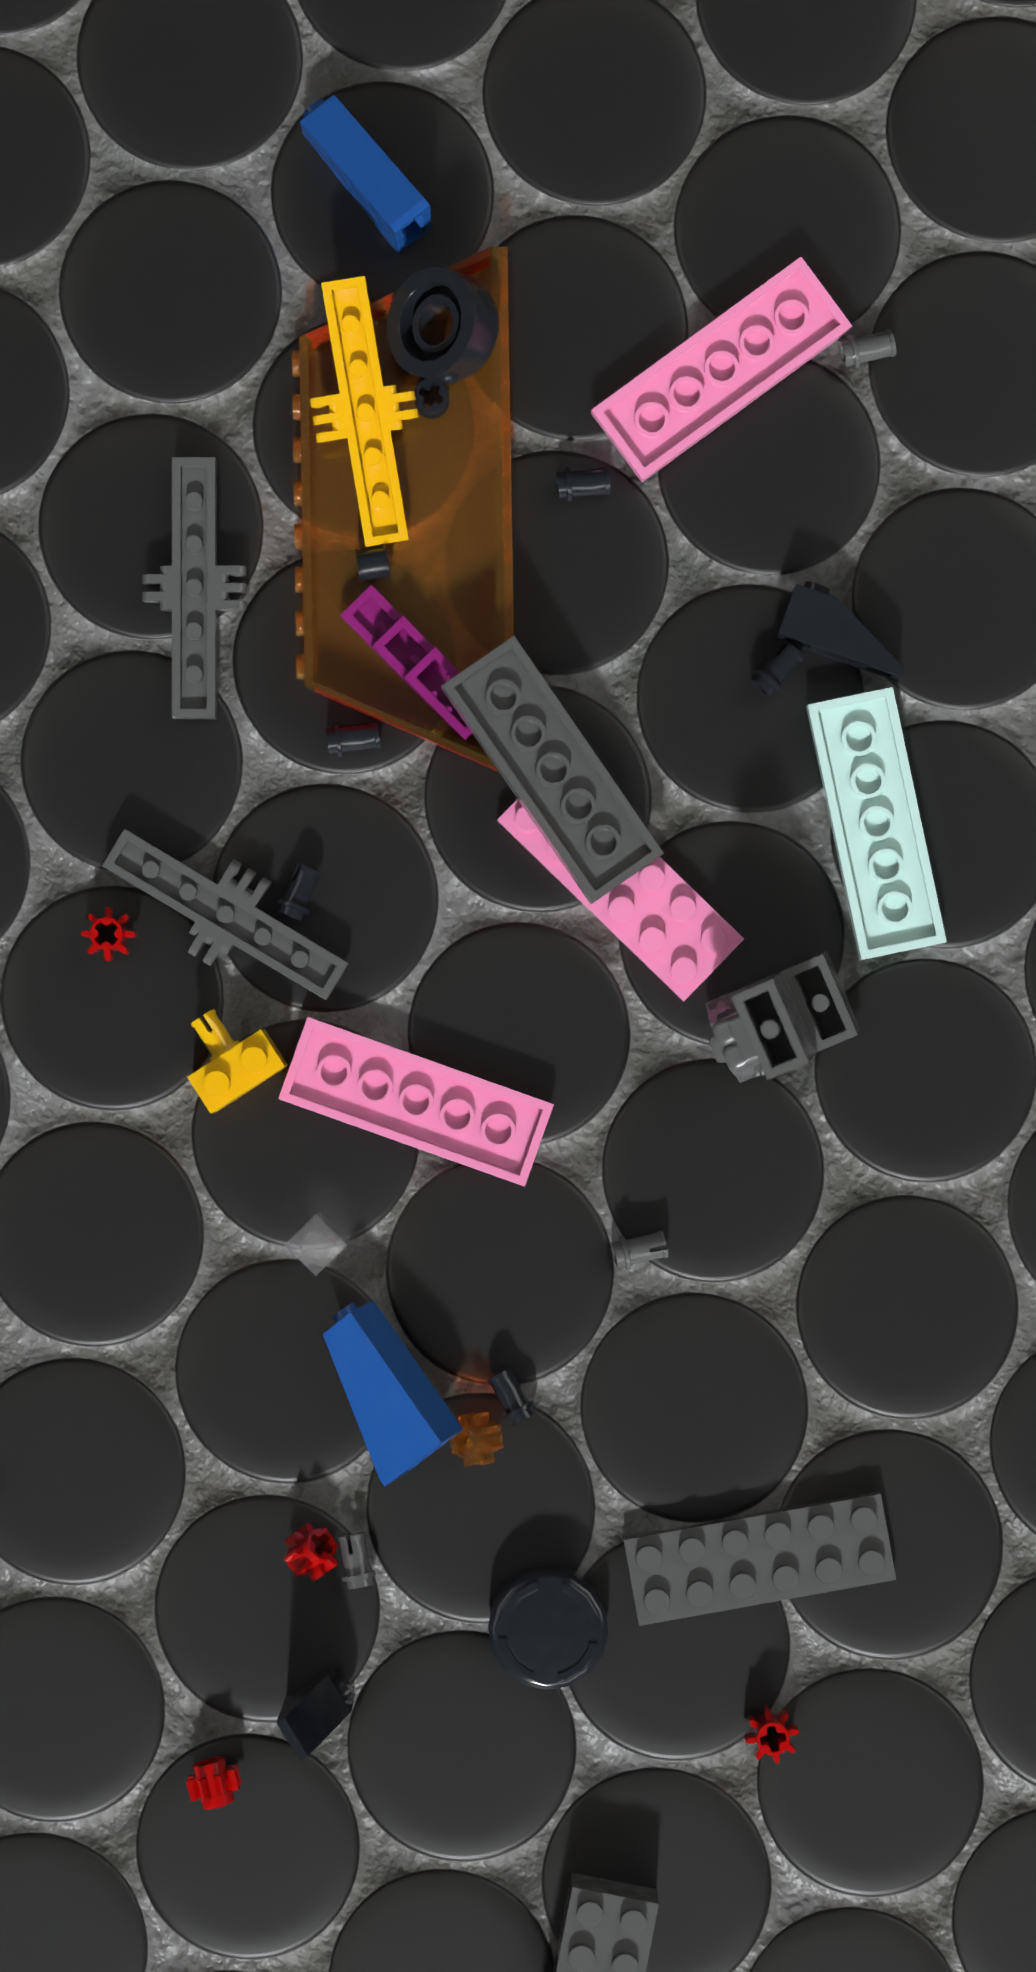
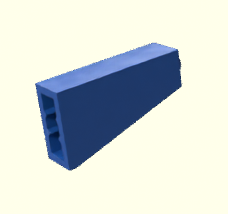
(367, 173)
(388, 1392)

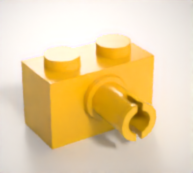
(233, 1065)

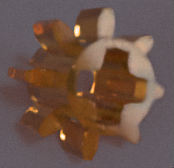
(477, 1439)

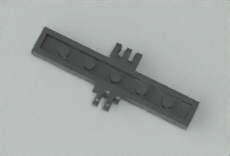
(195, 588)
(225, 914)

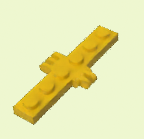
(364, 411)

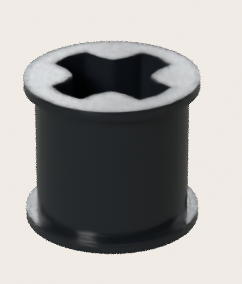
(436, 410)
(373, 563)

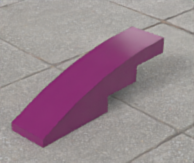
(405, 652)

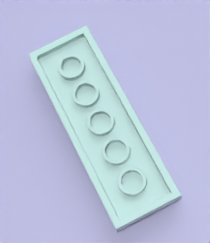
(876, 823)

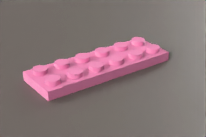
(721, 369)
(648, 913)
(416, 1101)

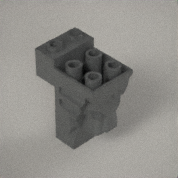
(781, 1020)

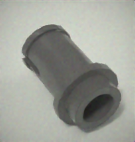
(867, 348)
(639, 1249)
(356, 1561)

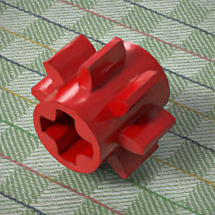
(97, 934)
(311, 1552)
(782, 1736)
(213, 1782)

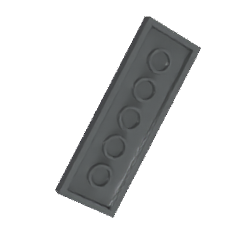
(552, 769)
(759, 1558)

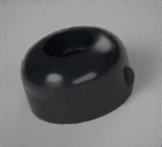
(419, 322)

